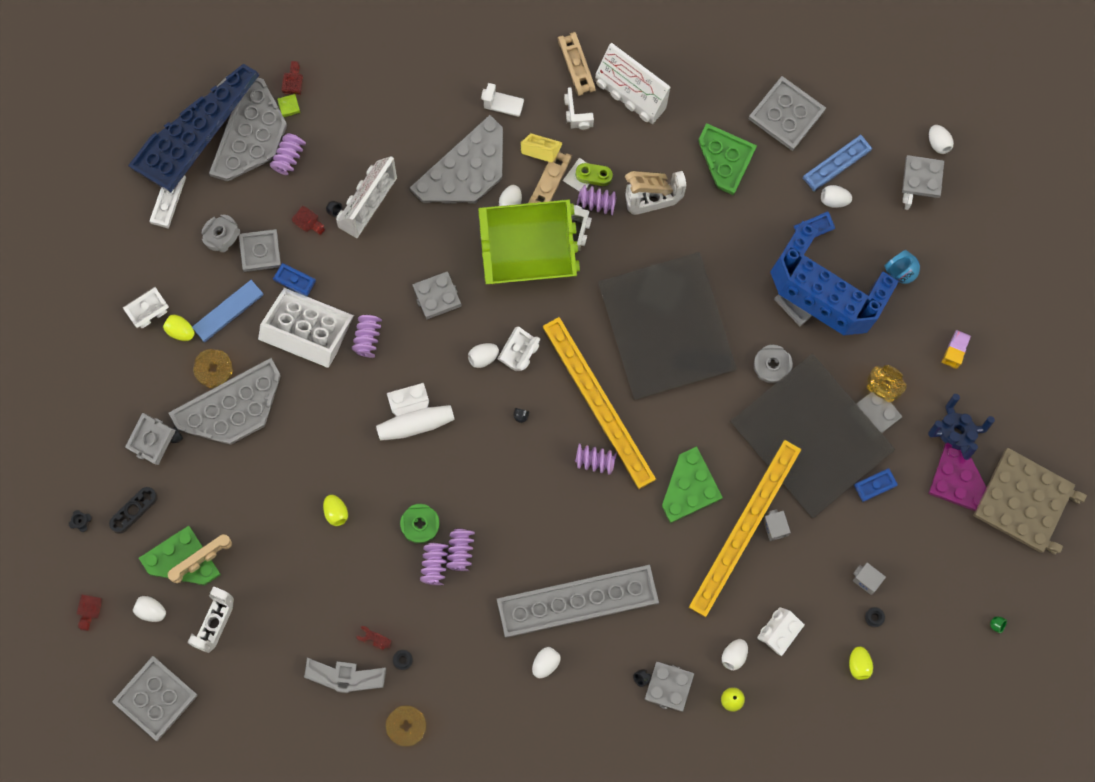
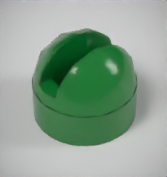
(998, 624)

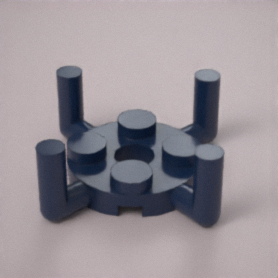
(964, 423)

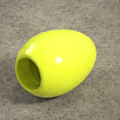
(178, 328)
(335, 510)
(860, 663)
(728, 701)

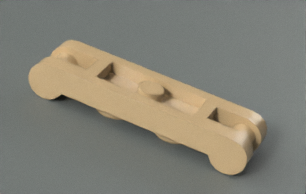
(576, 63)
(551, 179)
(648, 182)
(206, 553)

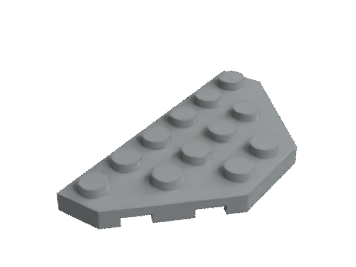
(250, 135)
(467, 169)
(231, 408)

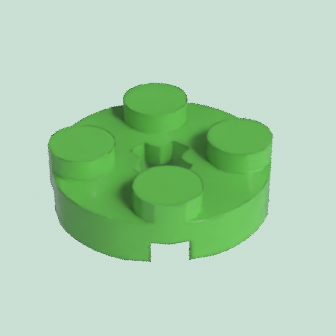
(411, 516)

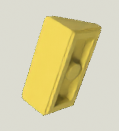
(540, 147)

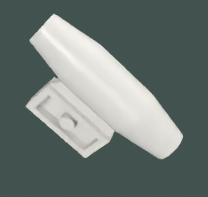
(412, 414)

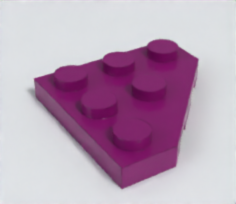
(957, 479)

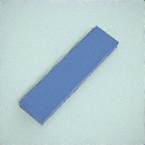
(837, 163)
(227, 311)

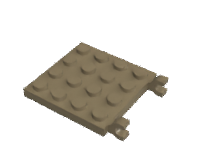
(1026, 501)

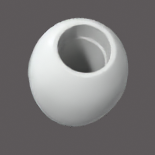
(940, 139)
(510, 196)
(835, 196)
(483, 355)
(149, 609)
(735, 654)
(545, 662)

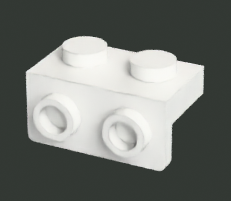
(146, 307)
(519, 349)
(781, 630)

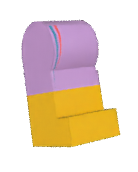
(956, 349)

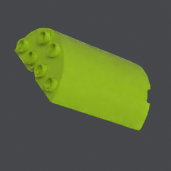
(528, 241)

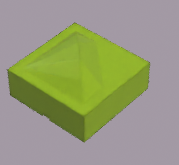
(288, 105)

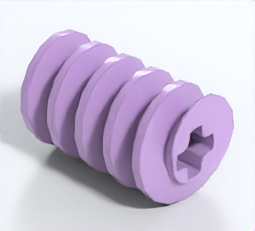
(286, 153)
(597, 199)
(365, 335)
(600, 459)
(460, 549)
(433, 563)

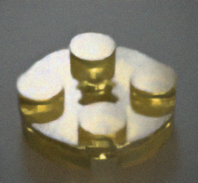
(214, 357)
(877, 383)
(413, 717)

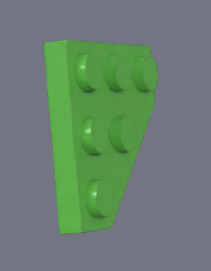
(725, 156)
(689, 487)
(173, 552)

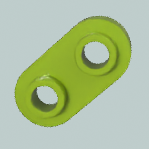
(593, 176)

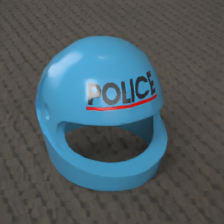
(903, 267)

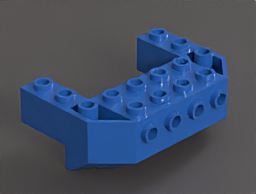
(823, 292)

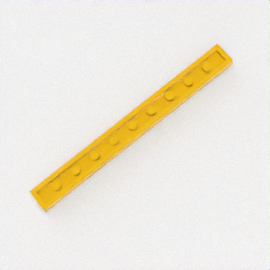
(599, 403)
(744, 528)

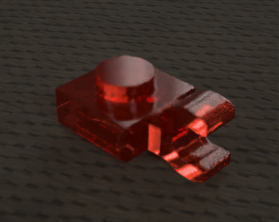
(293, 81)
(307, 219)
(88, 609)
(379, 641)

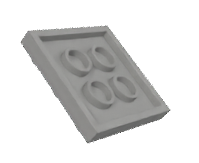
(787, 113)
(155, 698)

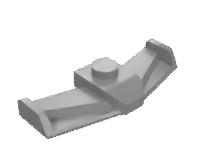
(345, 676)

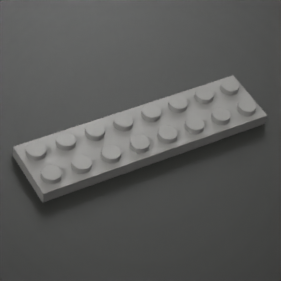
(577, 601)

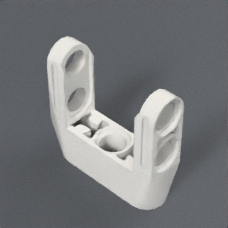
(637, 206)
(218, 596)

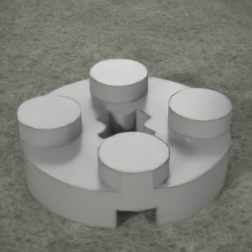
(225, 239)
(780, 356)

